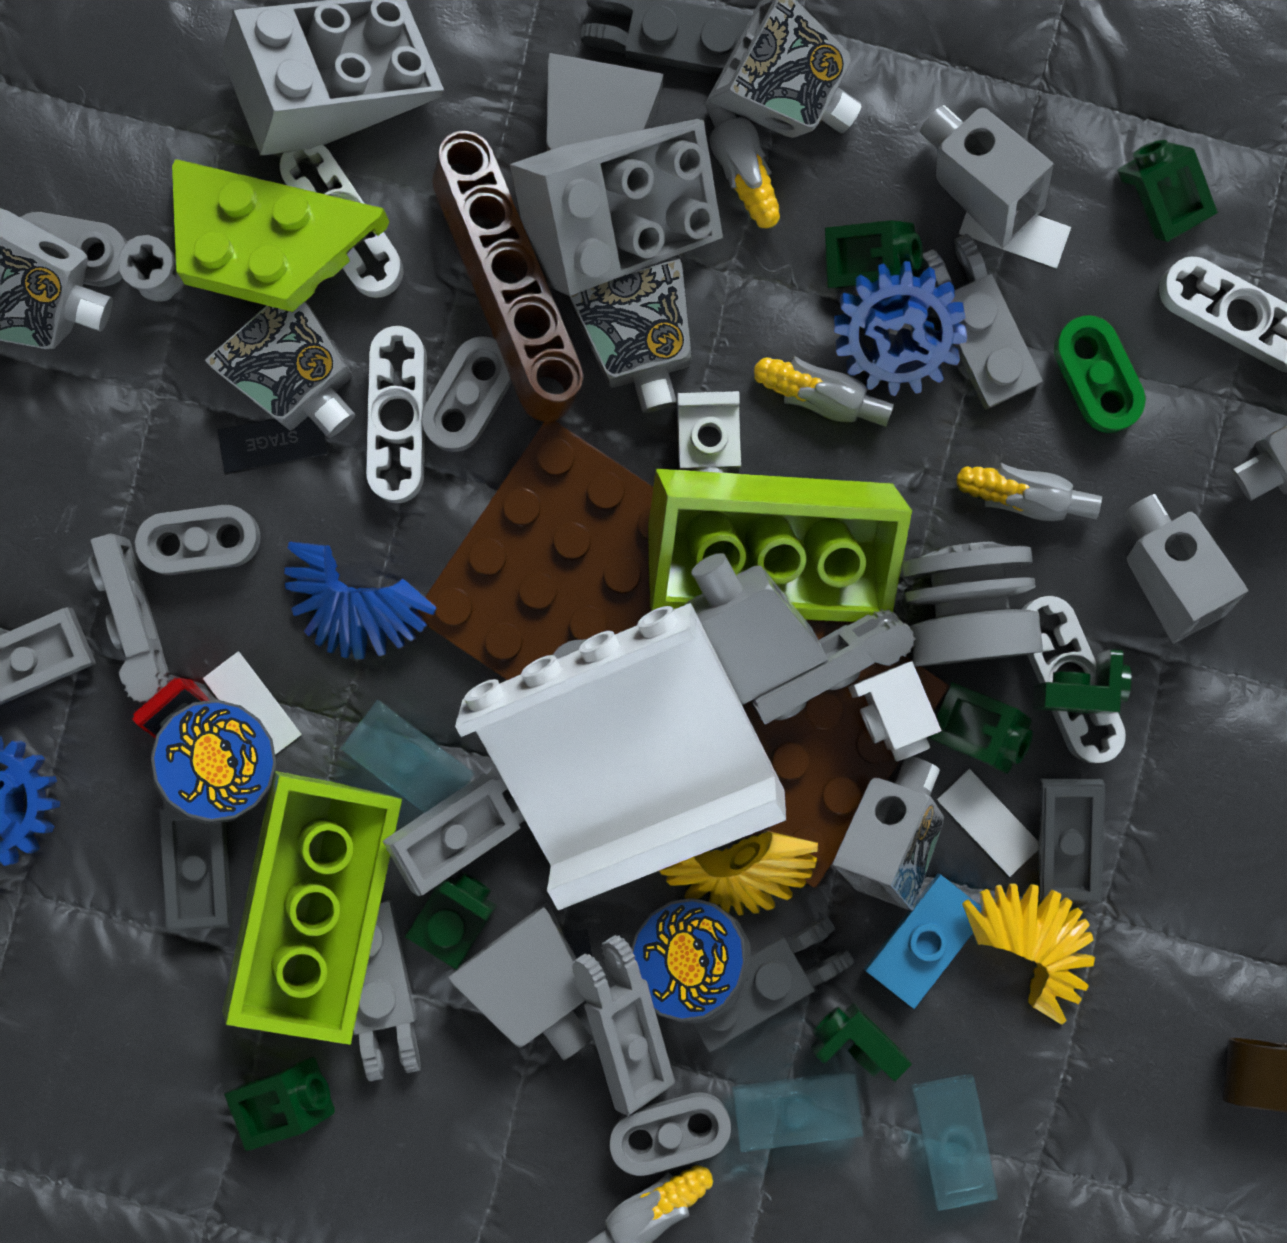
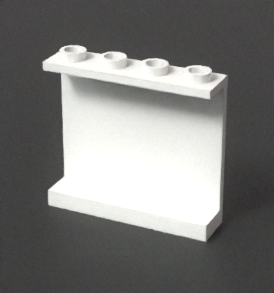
(627, 754)

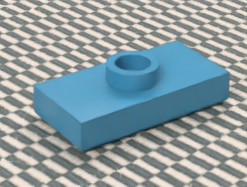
(923, 942)

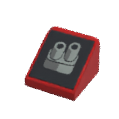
(169, 700)

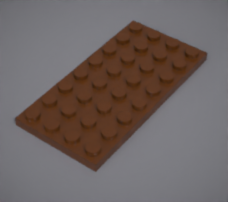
(570, 559)

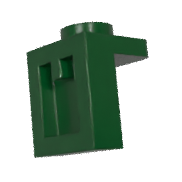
(1169, 187)
(864, 246)
(1074, 693)
(983, 728)
(452, 918)
(871, 1046)
(280, 1104)

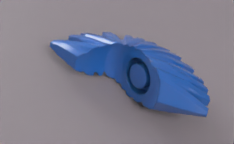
(349, 613)

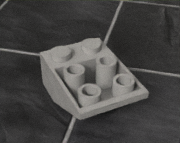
(326, 69)
(617, 203)

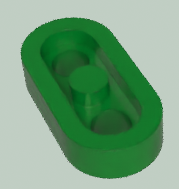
(1105, 373)

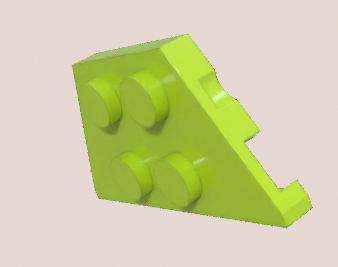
(261, 235)

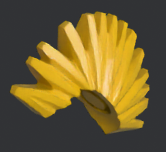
(747, 872)
(1040, 934)

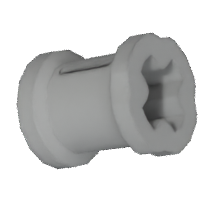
(142, 254)

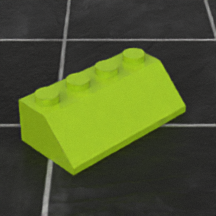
(821, 540)
(311, 909)

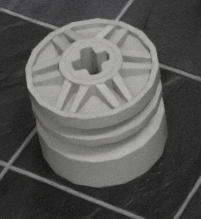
(972, 604)

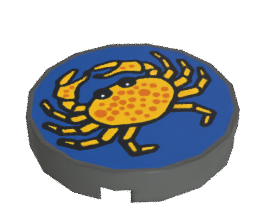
(212, 761)
(692, 960)

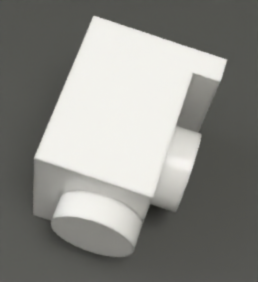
(705, 410)
(897, 710)

